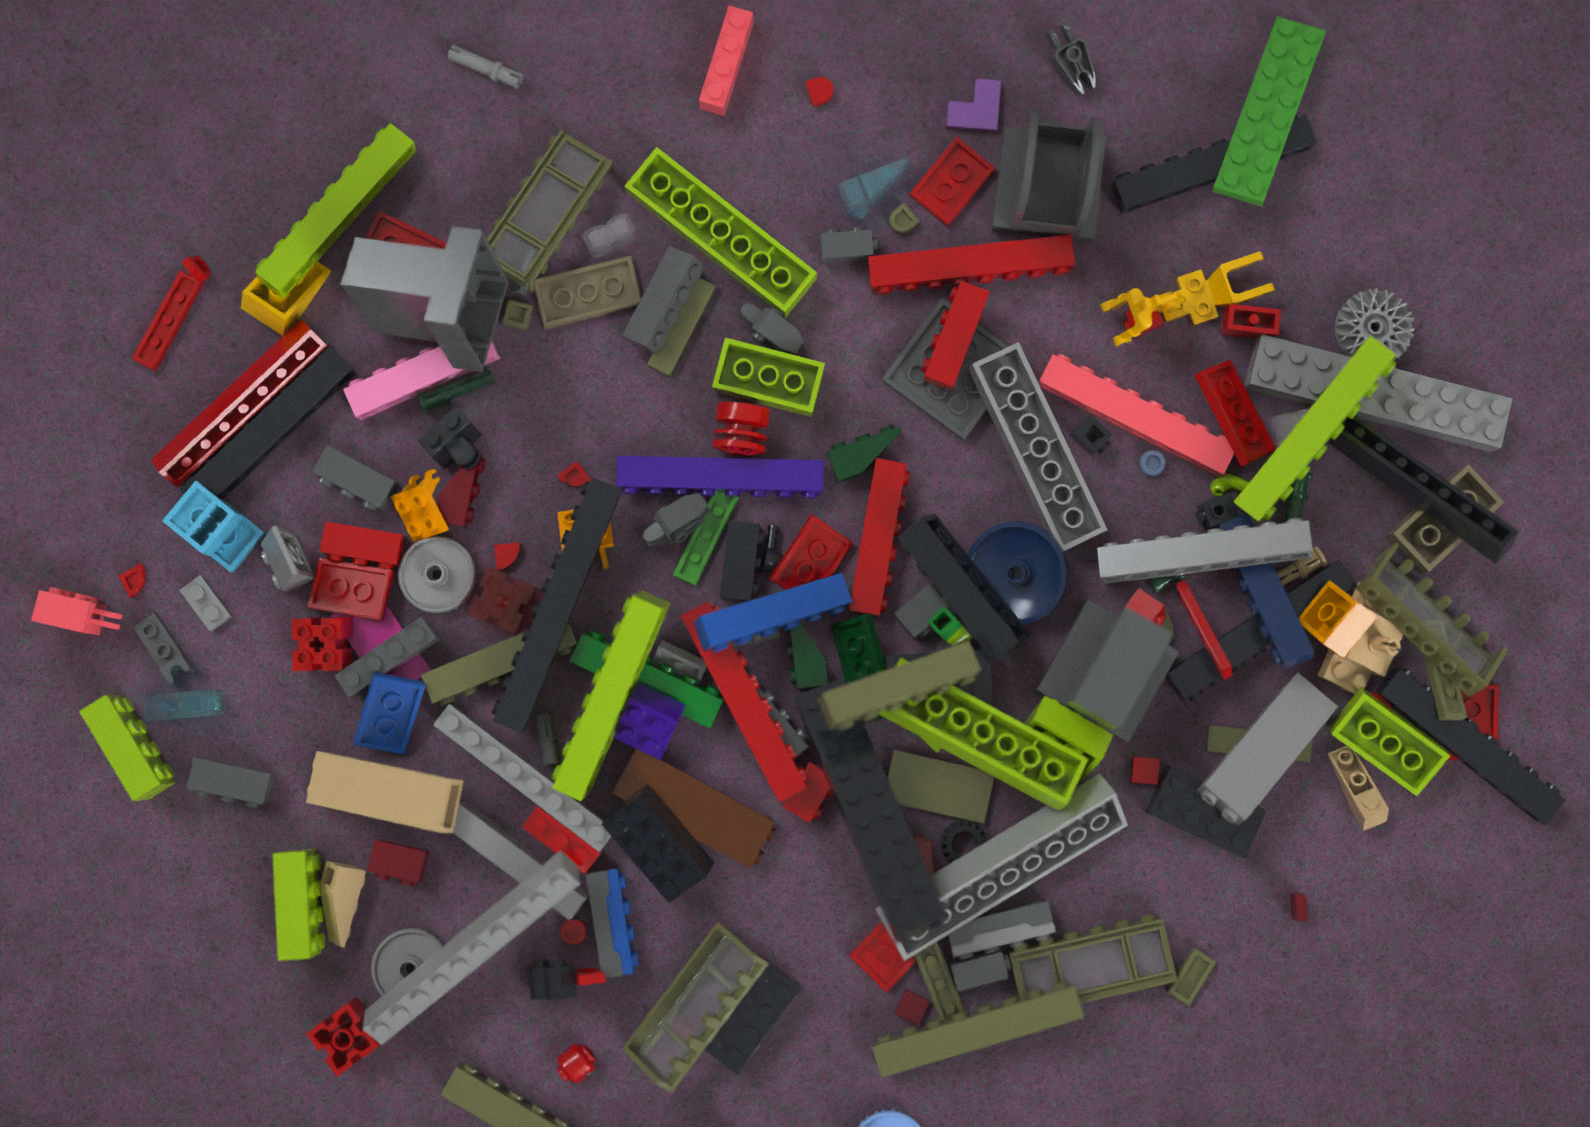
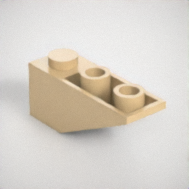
(1358, 788)
(339, 895)

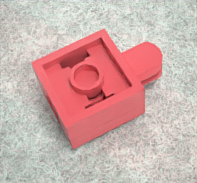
(72, 611)

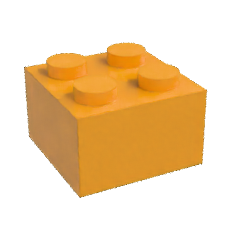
(1336, 618)

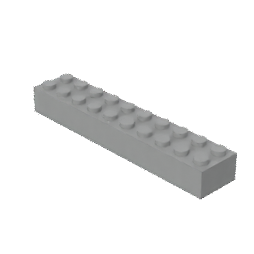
(1400, 401)
(1019, 858)

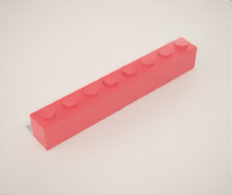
(1136, 415)

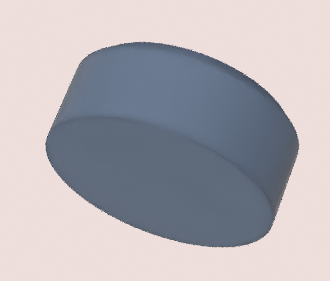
(1152, 463)

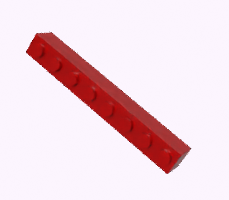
(971, 263)
(238, 403)
(751, 713)

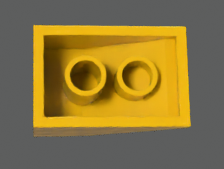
(270, 308)

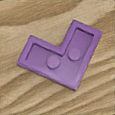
(982, 113)

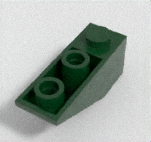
(855, 458)
(808, 660)

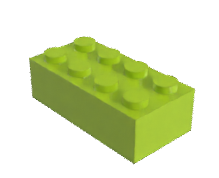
(768, 377)
(1389, 741)
(128, 747)
(298, 904)

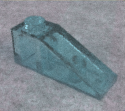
(866, 190)
(183, 705)

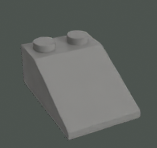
(286, 559)

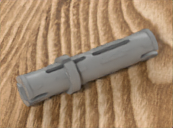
(495, 71)

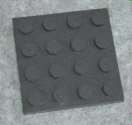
(953, 409)

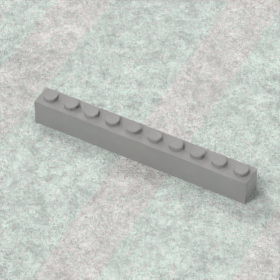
(471, 947)

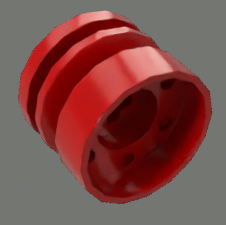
(740, 431)

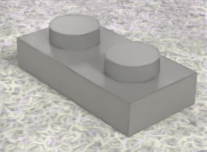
(206, 603)
(680, 660)

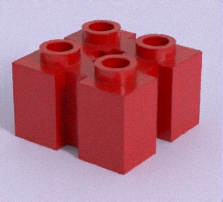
(310, 634)
(331, 1035)

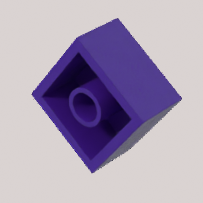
(649, 721)

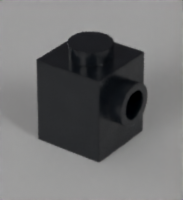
(1216, 511)

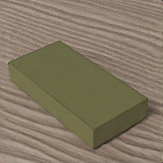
(1191, 976)

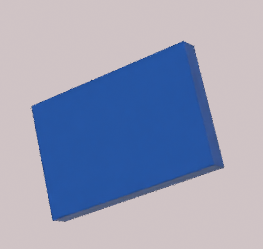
(389, 713)

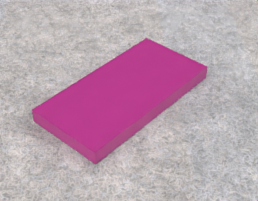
(372, 633)

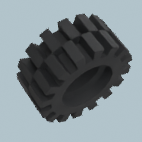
(953, 831)

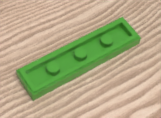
(705, 539)

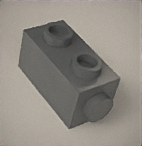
(847, 245)
(980, 970)

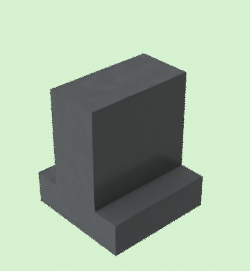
(431, 292)
(1109, 667)

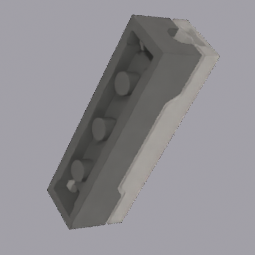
(1001, 928)

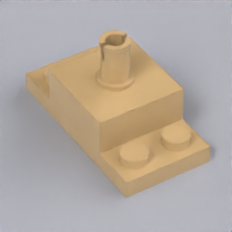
(1368, 655)

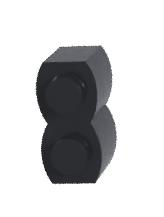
(551, 980)

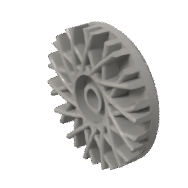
(1380, 310)
(417, 573)
(398, 950)

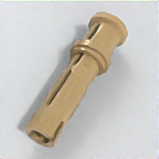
(1301, 568)

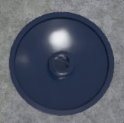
(1023, 567)

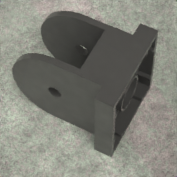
(1049, 179)

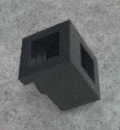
(1091, 425)

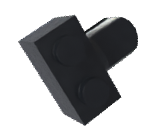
(452, 441)

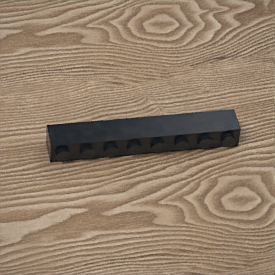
(1193, 170)
(273, 424)
(1425, 489)
(1246, 639)
(1471, 747)

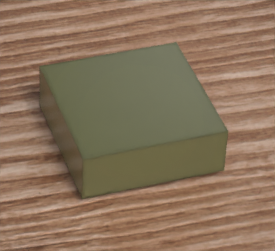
(517, 315)

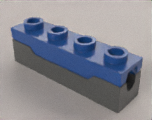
(611, 922)

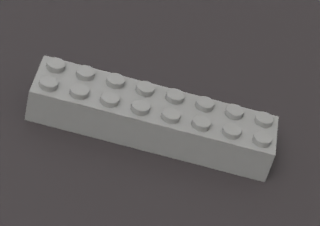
(1037, 446)

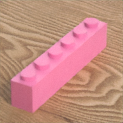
(404, 381)

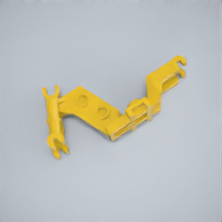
(1195, 298)

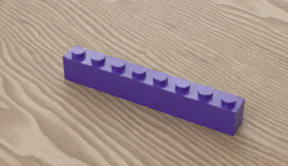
(721, 475)

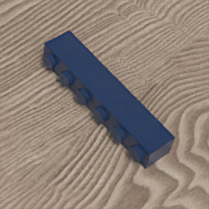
(1272, 608)

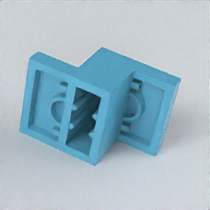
(214, 527)

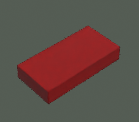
(589, 976)

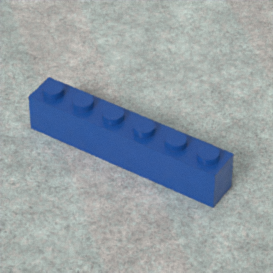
(772, 612)

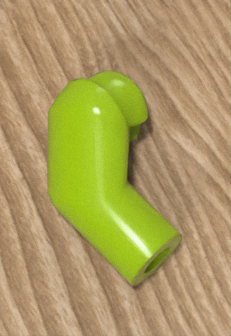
(1227, 482)

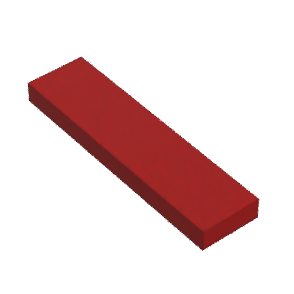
(167, 320)
(1204, 630)

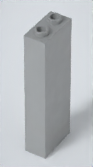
(1266, 749)
(508, 853)

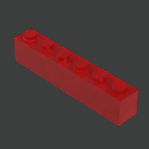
(878, 536)

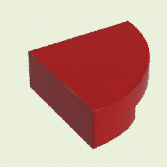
(574, 475)
(506, 554)
(133, 580)

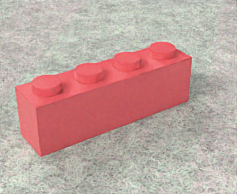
(726, 60)

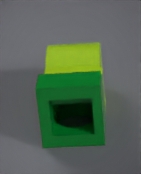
(952, 630)

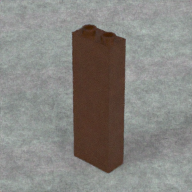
(701, 809)

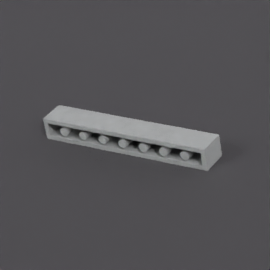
(1205, 551)
(522, 775)

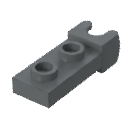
(163, 648)

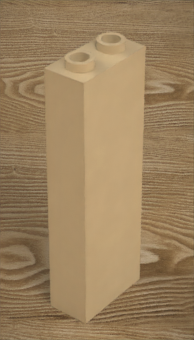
(384, 792)

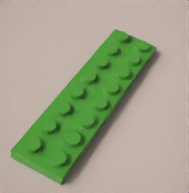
(1269, 111)

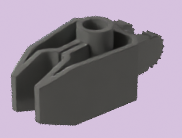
(1071, 59)
(771, 328)
(676, 521)

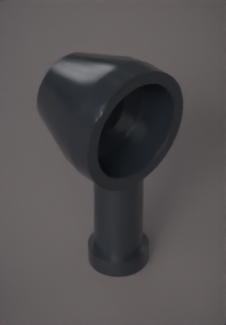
(770, 556)

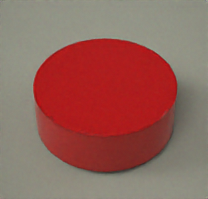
(573, 931)

